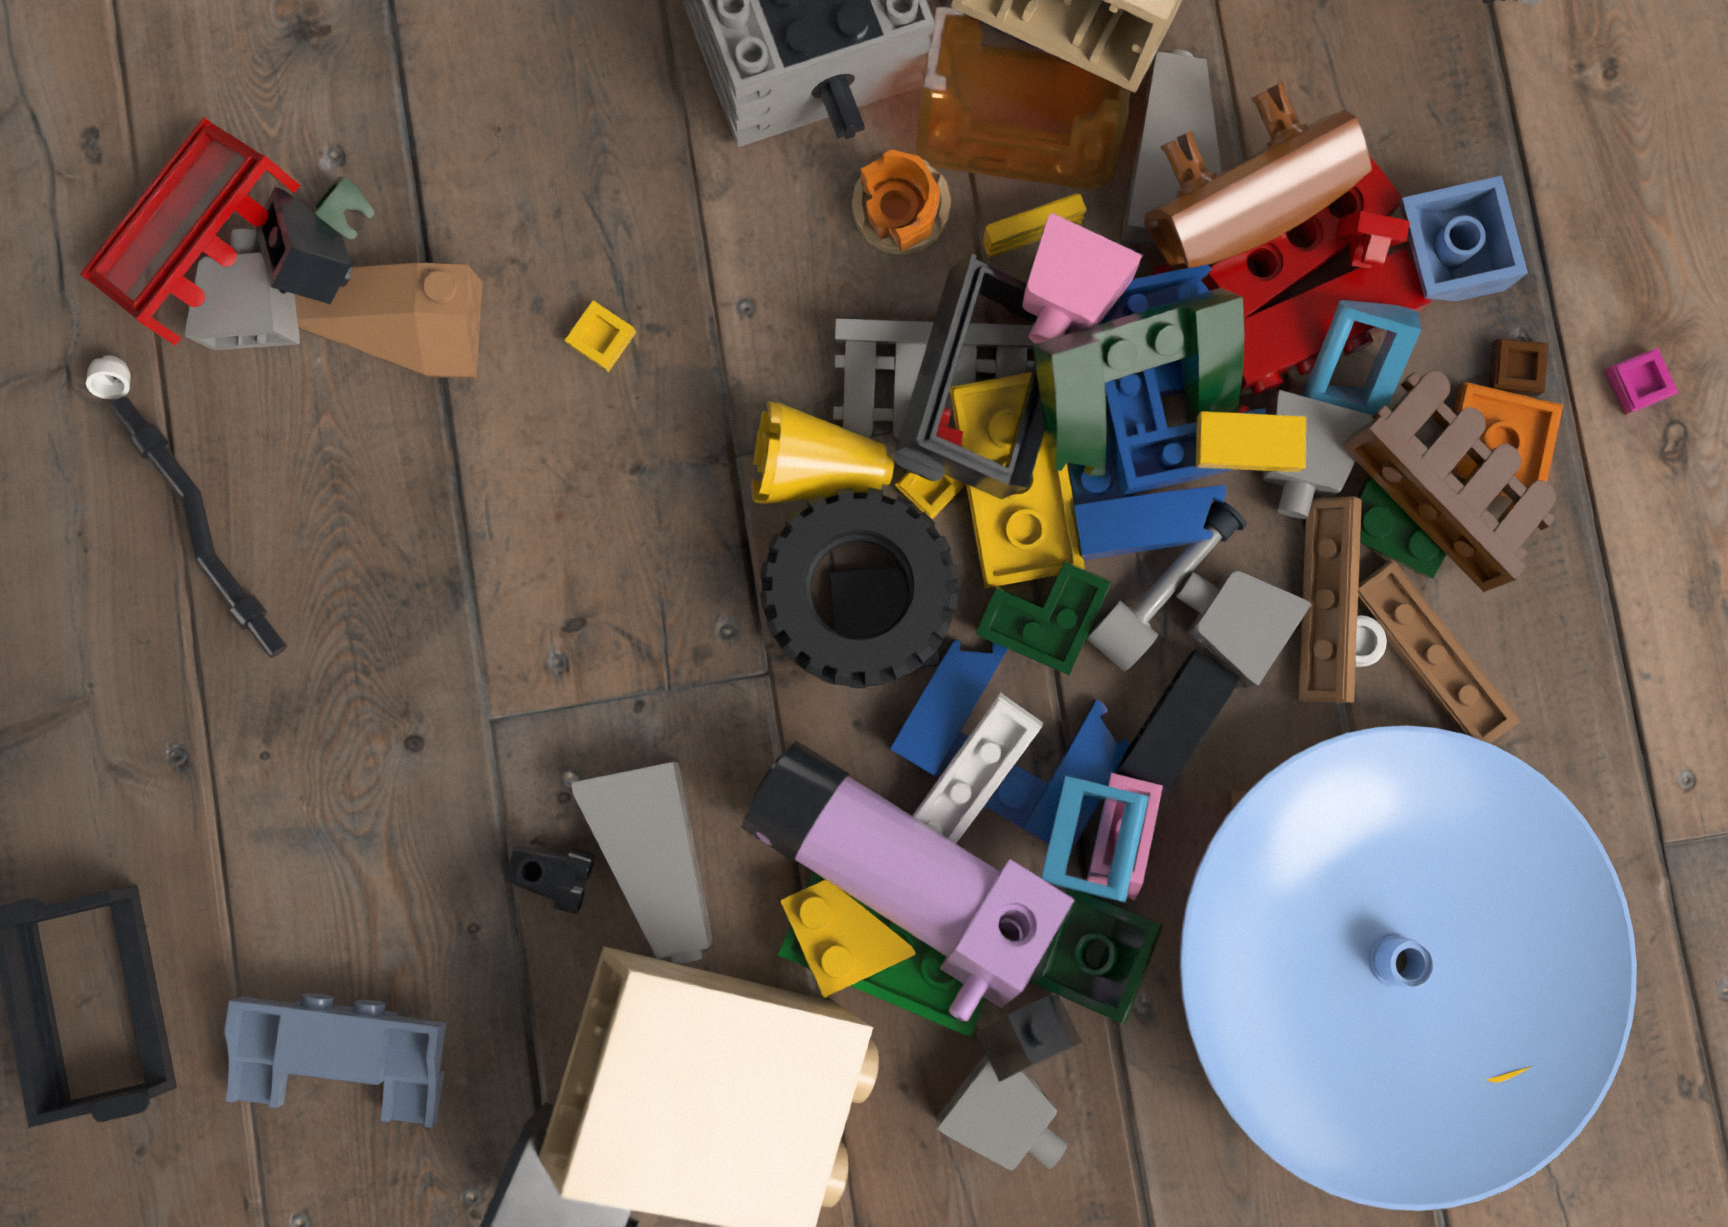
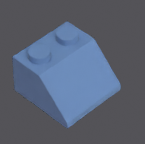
(1464, 240)

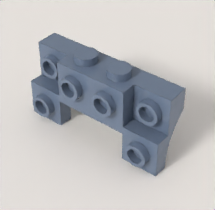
(335, 1043)

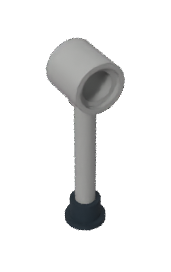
(1125, 632)

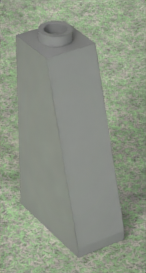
(1173, 104)
(651, 849)

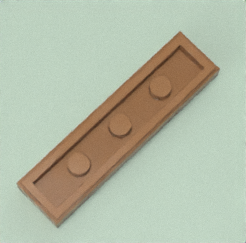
(1332, 590)
(1434, 654)

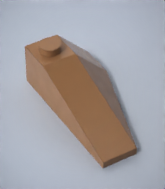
(405, 315)

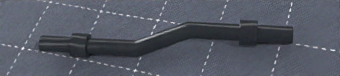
(152, 444)

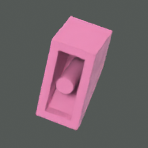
(1109, 829)

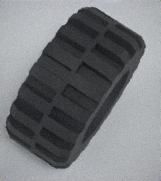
(846, 520)

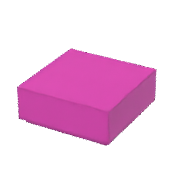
(1641, 381)

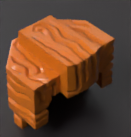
(901, 197)

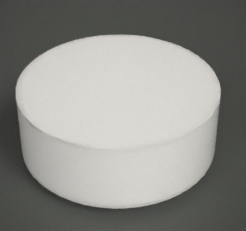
(1370, 641)

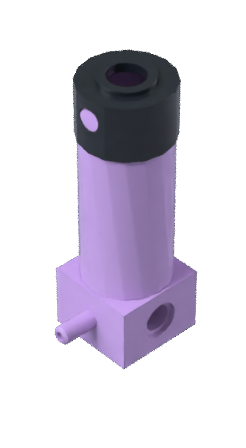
(909, 875)

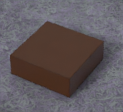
(1518, 366)

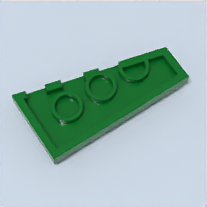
(910, 984)

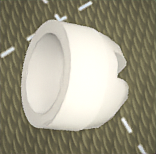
(101, 379)

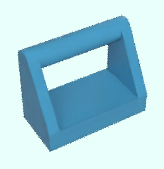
(1402, 333)
(1064, 830)

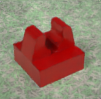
(1371, 237)

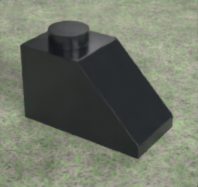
(302, 250)
(1028, 1036)

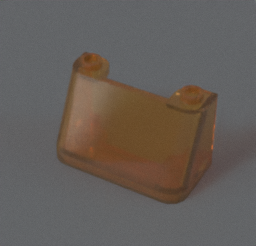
(1016, 111)

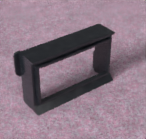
(917, 445)
(34, 1020)

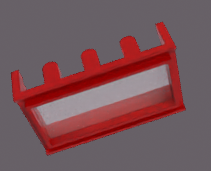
(180, 221)

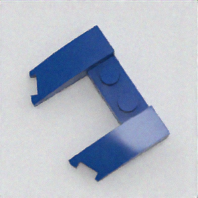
(1143, 447)
(1139, 523)
(934, 737)

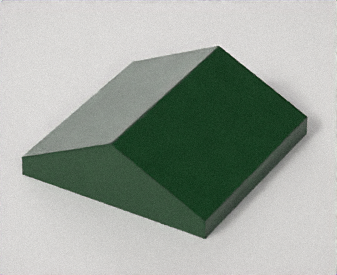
(1098, 956)

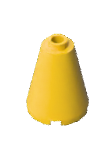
(813, 458)

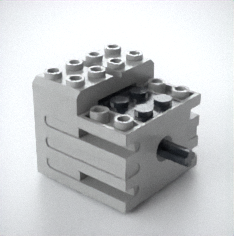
(808, 59)

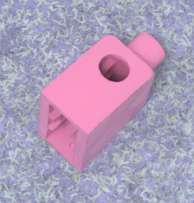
(1075, 279)

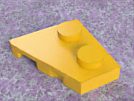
(841, 937)

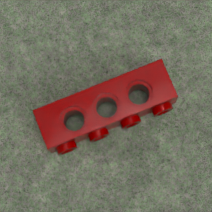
(1292, 265)

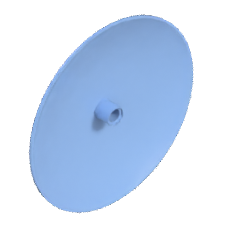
(1508, 948)

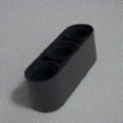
(1178, 721)

